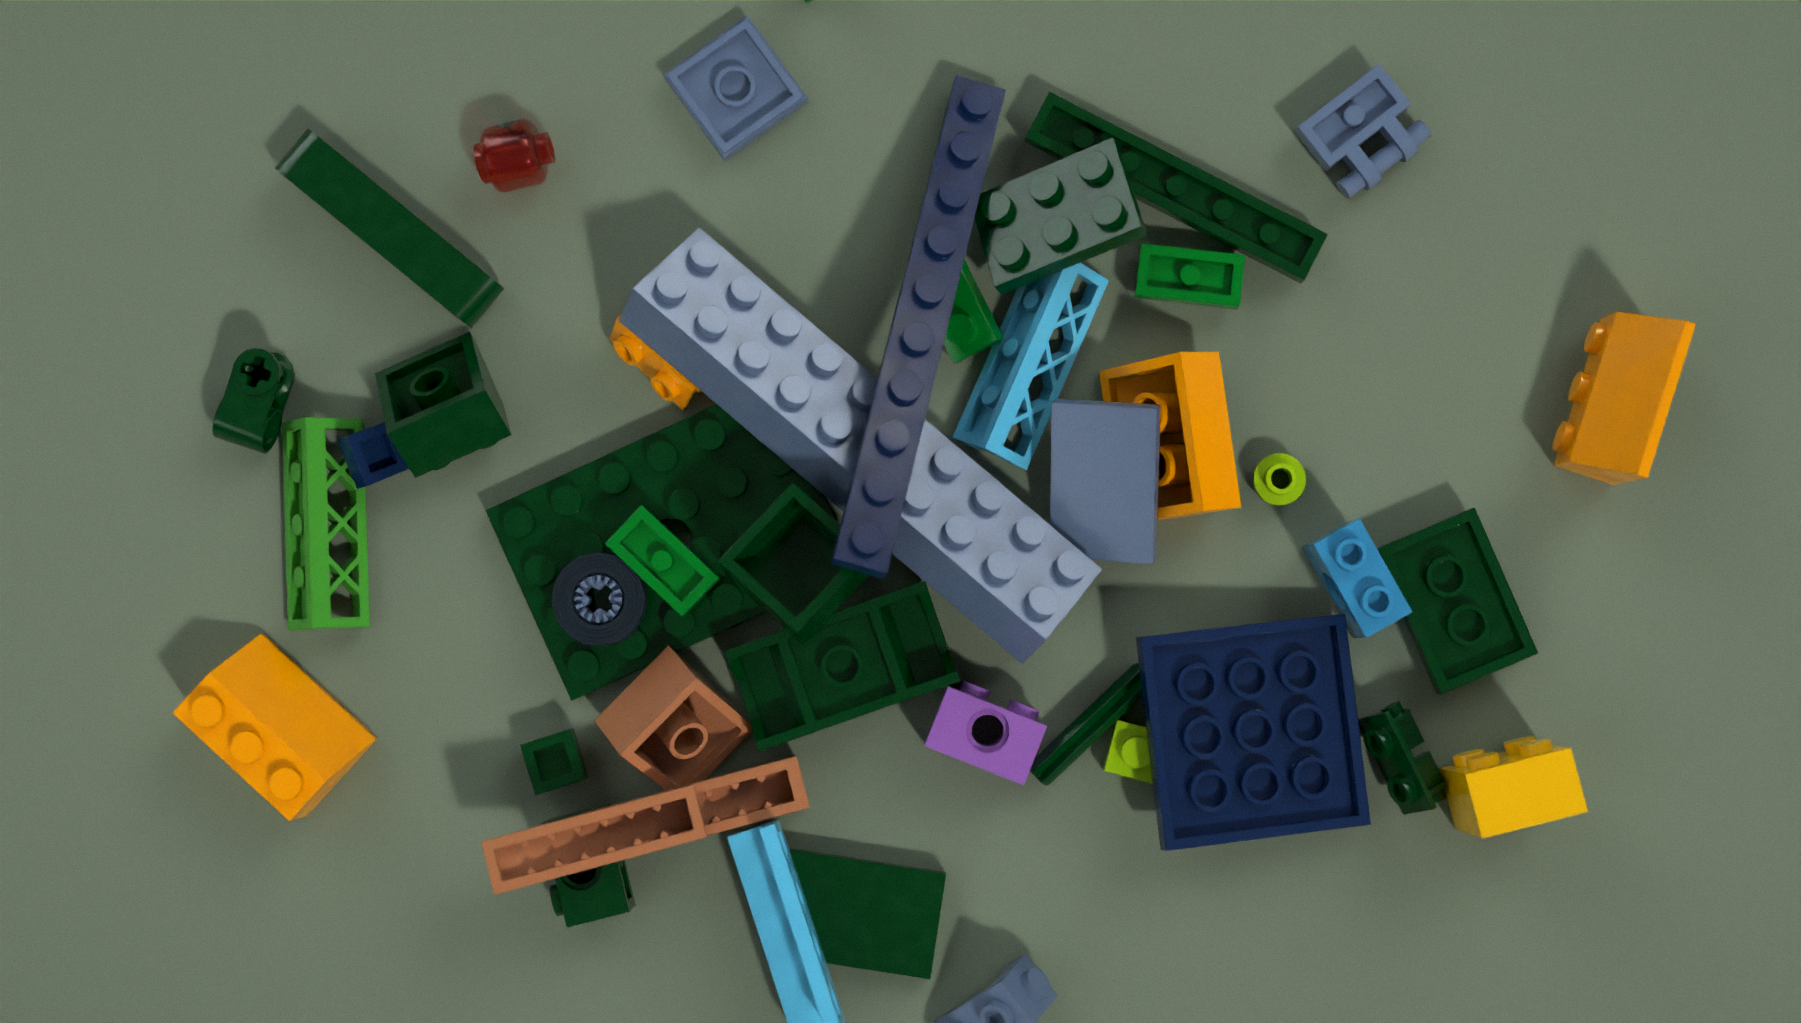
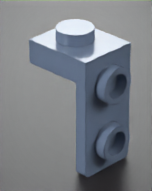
(1016, 996)

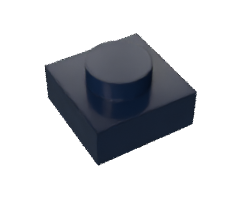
(371, 455)

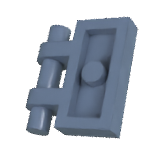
(1353, 118)

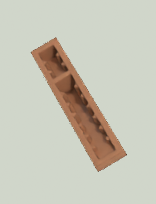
(644, 824)

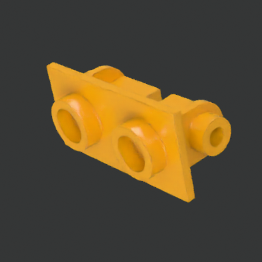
(663, 377)

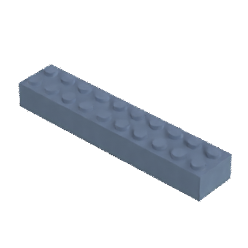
(812, 409)

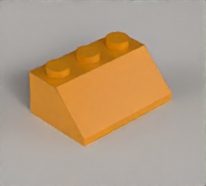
(1622, 396)
(1195, 431)
(275, 727)

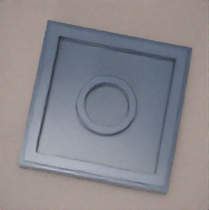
(736, 88)

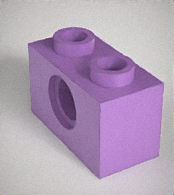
(1008, 756)

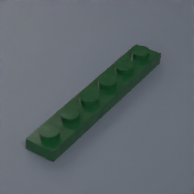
(1185, 190)

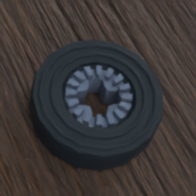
(571, 599)

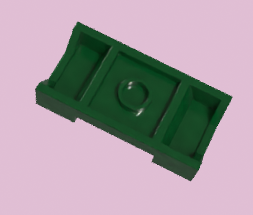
(847, 668)

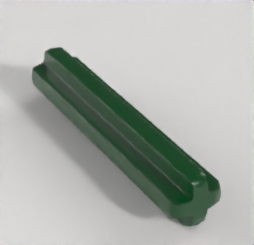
(1088, 727)

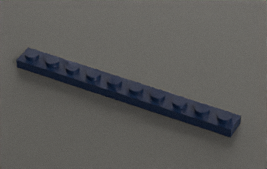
(918, 329)

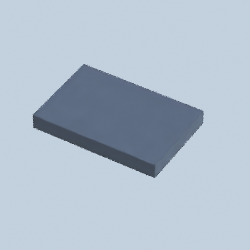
(1106, 478)

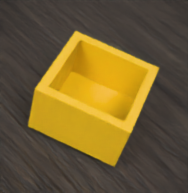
(1512, 788)

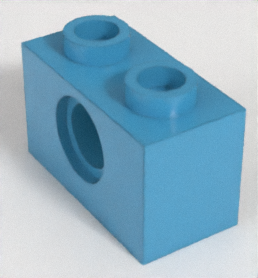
(1357, 579)

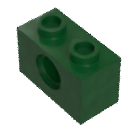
(594, 898)

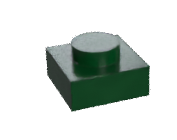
(554, 761)

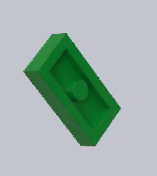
(1189, 276)
(970, 322)
(662, 561)

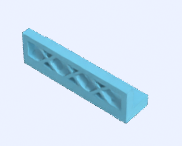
(1002, 387)
(785, 924)

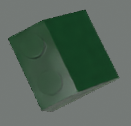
(441, 405)

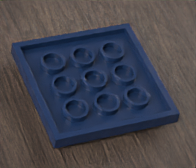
(1252, 731)

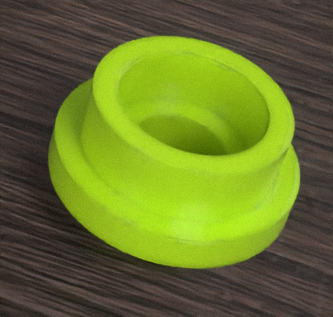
(1263, 484)

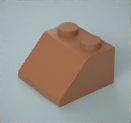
(673, 723)

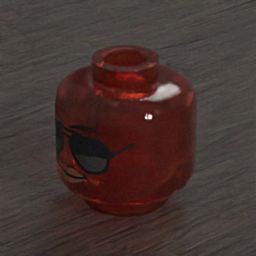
(513, 155)

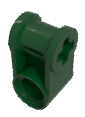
(252, 406)

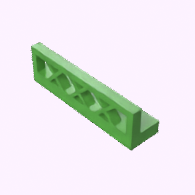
(308, 530)

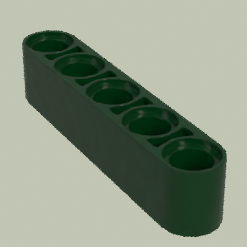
(389, 228)

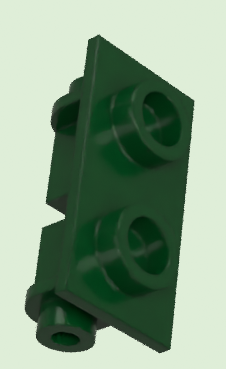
(1410, 781)

